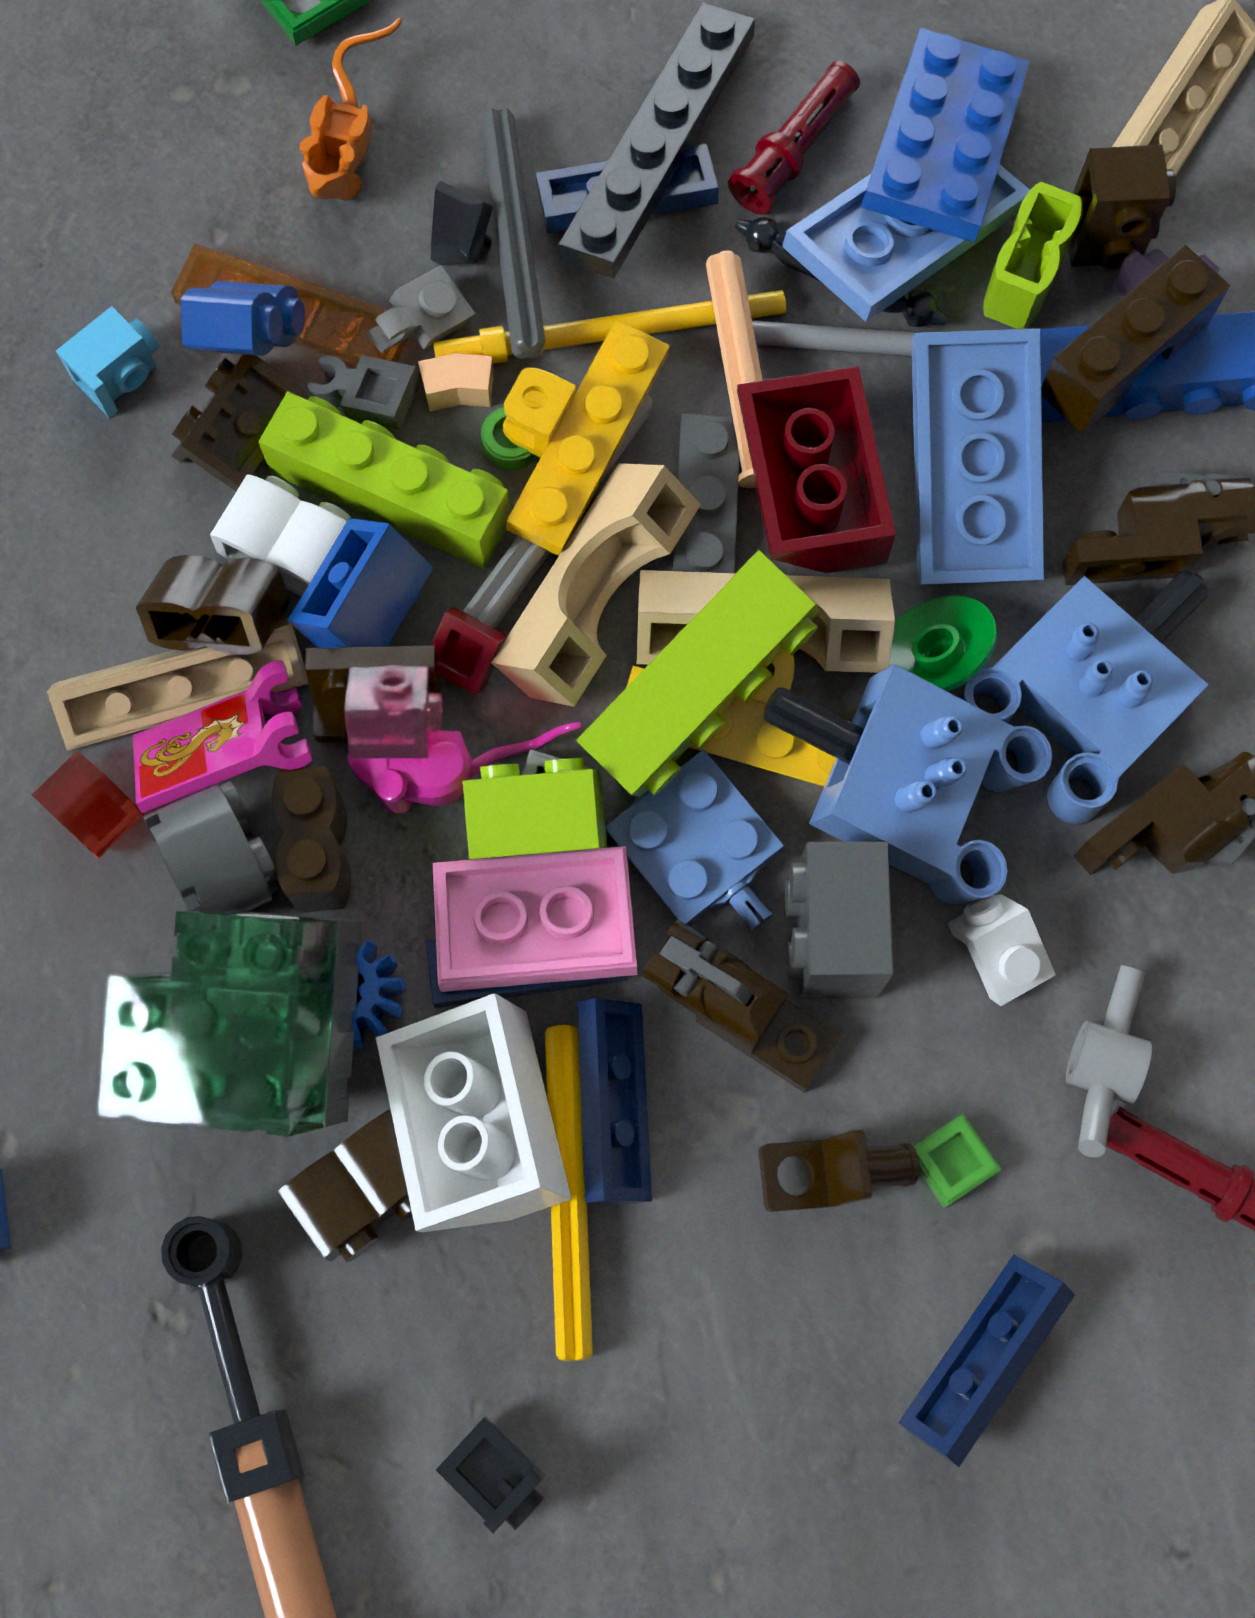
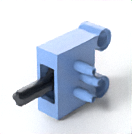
(1097, 684)
(912, 775)

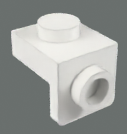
(1003, 946)

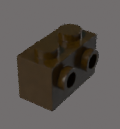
(1121, 203)

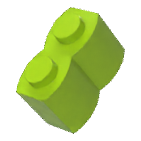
(1032, 256)

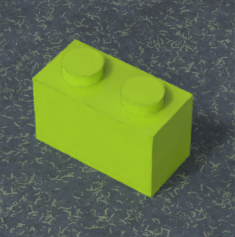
(535, 811)

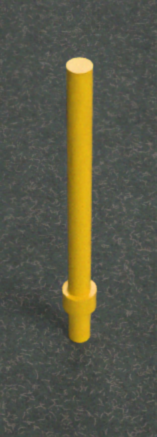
(497, 342)

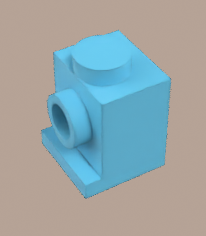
(109, 358)

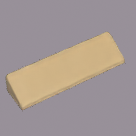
(1193, 82)
(164, 687)

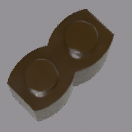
(213, 604)
(313, 828)
(351, 1191)

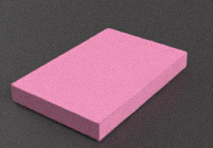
(533, 919)

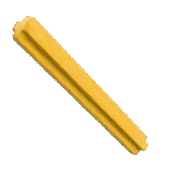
(570, 1217)

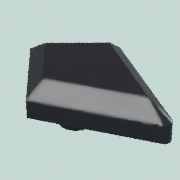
(459, 227)

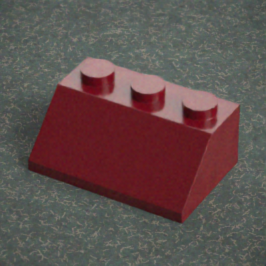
(818, 470)

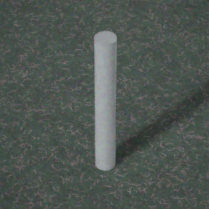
(833, 338)

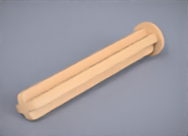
(735, 341)

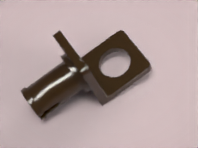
(839, 1170)

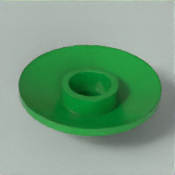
(945, 640)

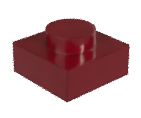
(466, 650)

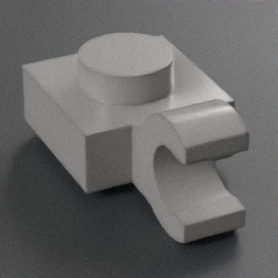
(425, 308)

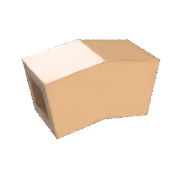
(457, 380)

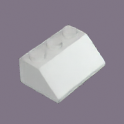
(472, 1117)

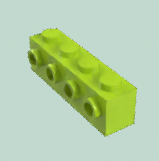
(386, 478)
(699, 676)

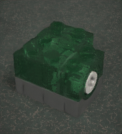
(240, 1028)

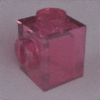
(391, 712)

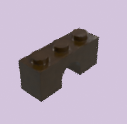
(1116, 348)

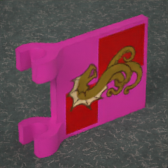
(220, 741)

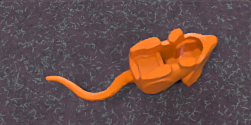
(339, 131)

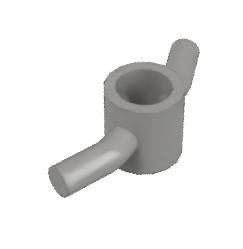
(1109, 1062)

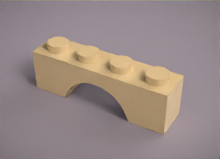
(630, 523)
(852, 617)

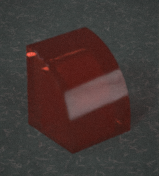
(88, 804)

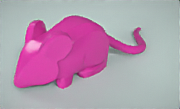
(438, 777)

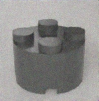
(209, 851)

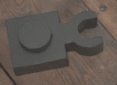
(372, 391)

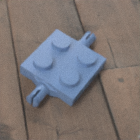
(698, 843)

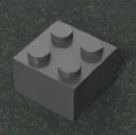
(841, 920)

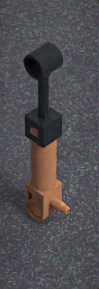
(258, 1451)

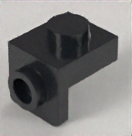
(493, 1476)

